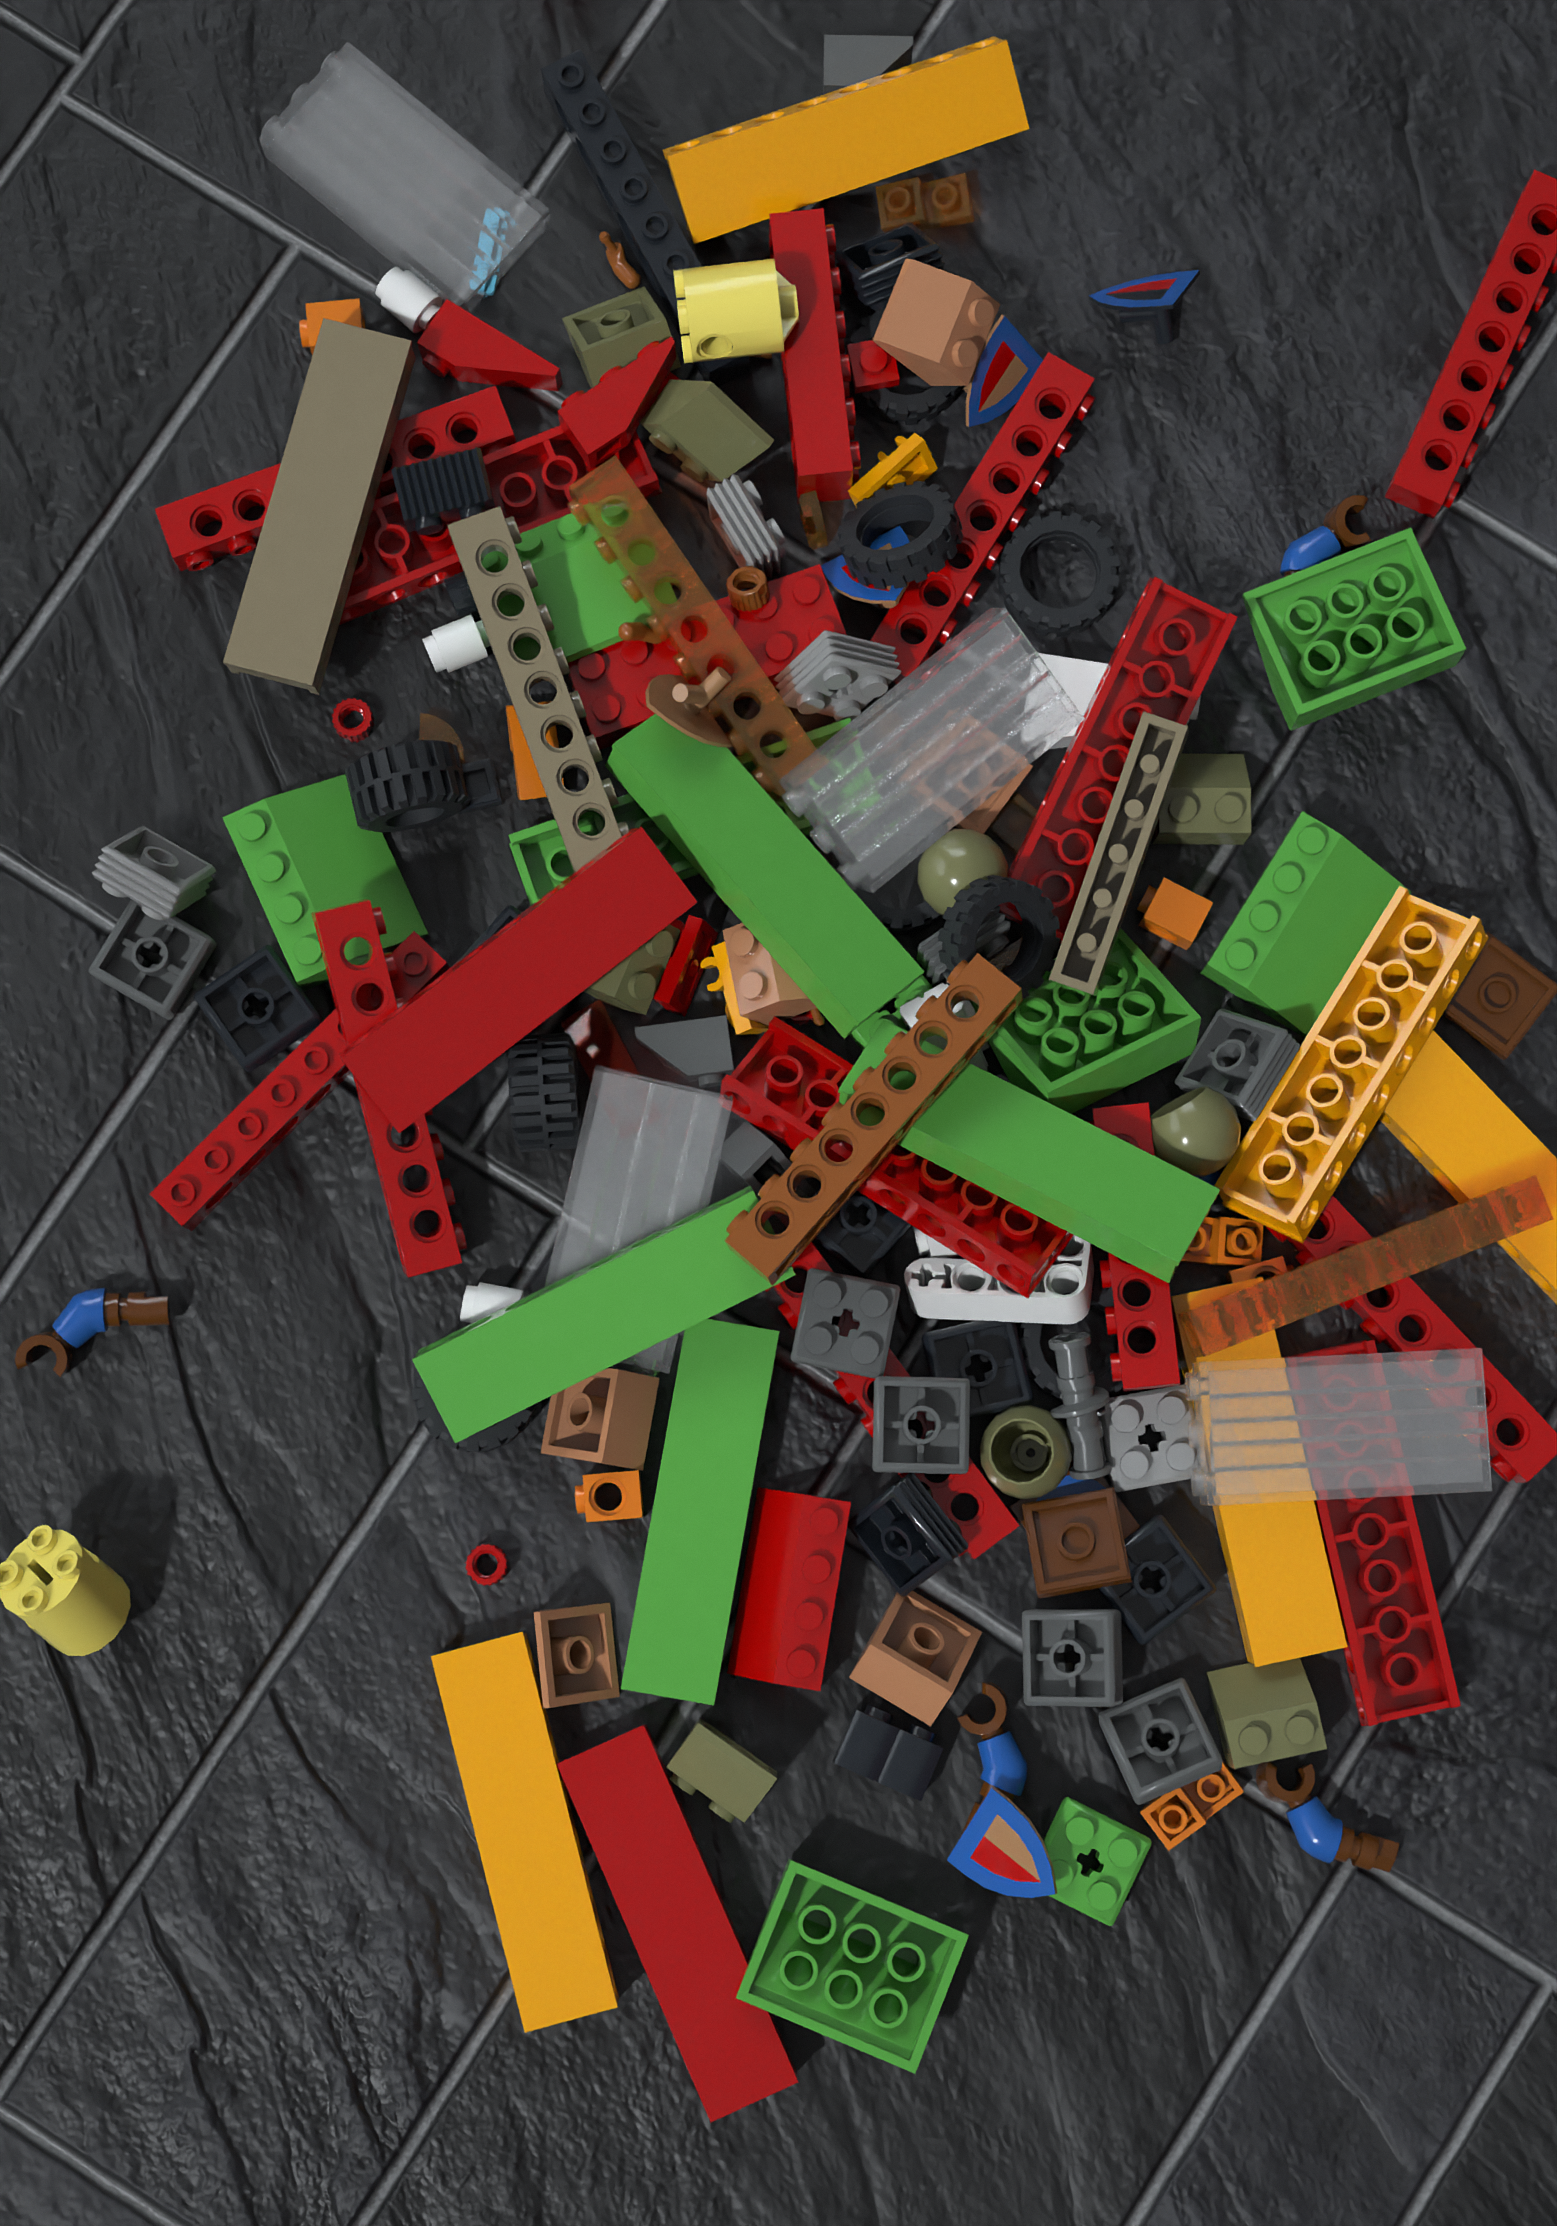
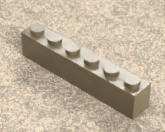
(1119, 853)

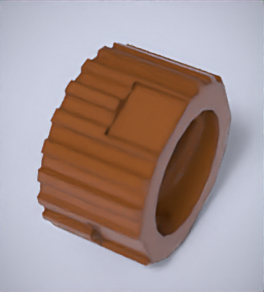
(745, 578)

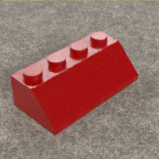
(789, 1588)

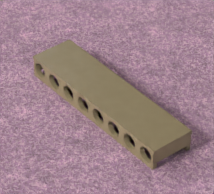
(320, 506)

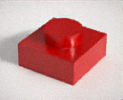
(871, 367)

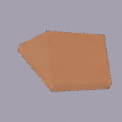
(576, 1654)

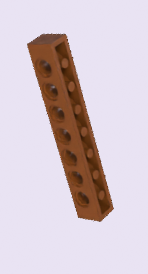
(970, 981)

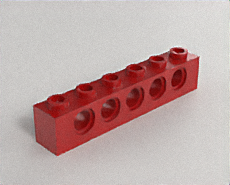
(1160, 1365)

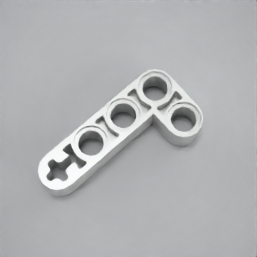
(943, 1285)

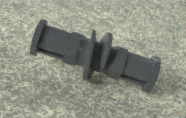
(1081, 1405)

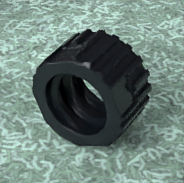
(460, 594)

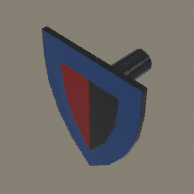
(1148, 300)

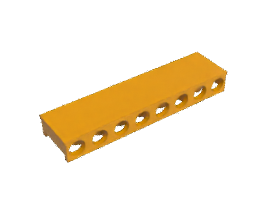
(847, 138)
(1350, 1064)
(1474, 1146)
(1270, 1548)
(525, 1831)

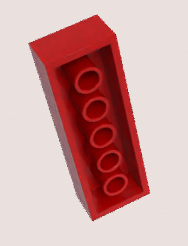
(815, 358)
(616, 677)

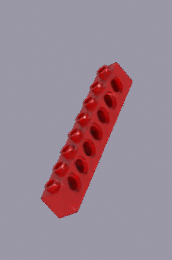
(1053, 384)
(1416, 483)
(228, 502)
(281, 1100)
(417, 1251)
(1534, 1439)
(992, 1517)

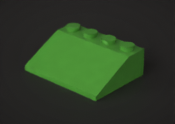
(576, 586)
(1352, 629)
(313, 857)
(1302, 925)
(1088, 1046)
(852, 1966)

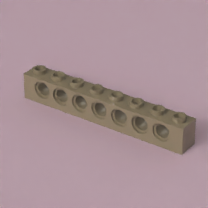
(473, 540)

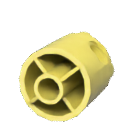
(734, 310)
(64, 1592)

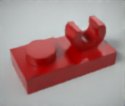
(683, 966)

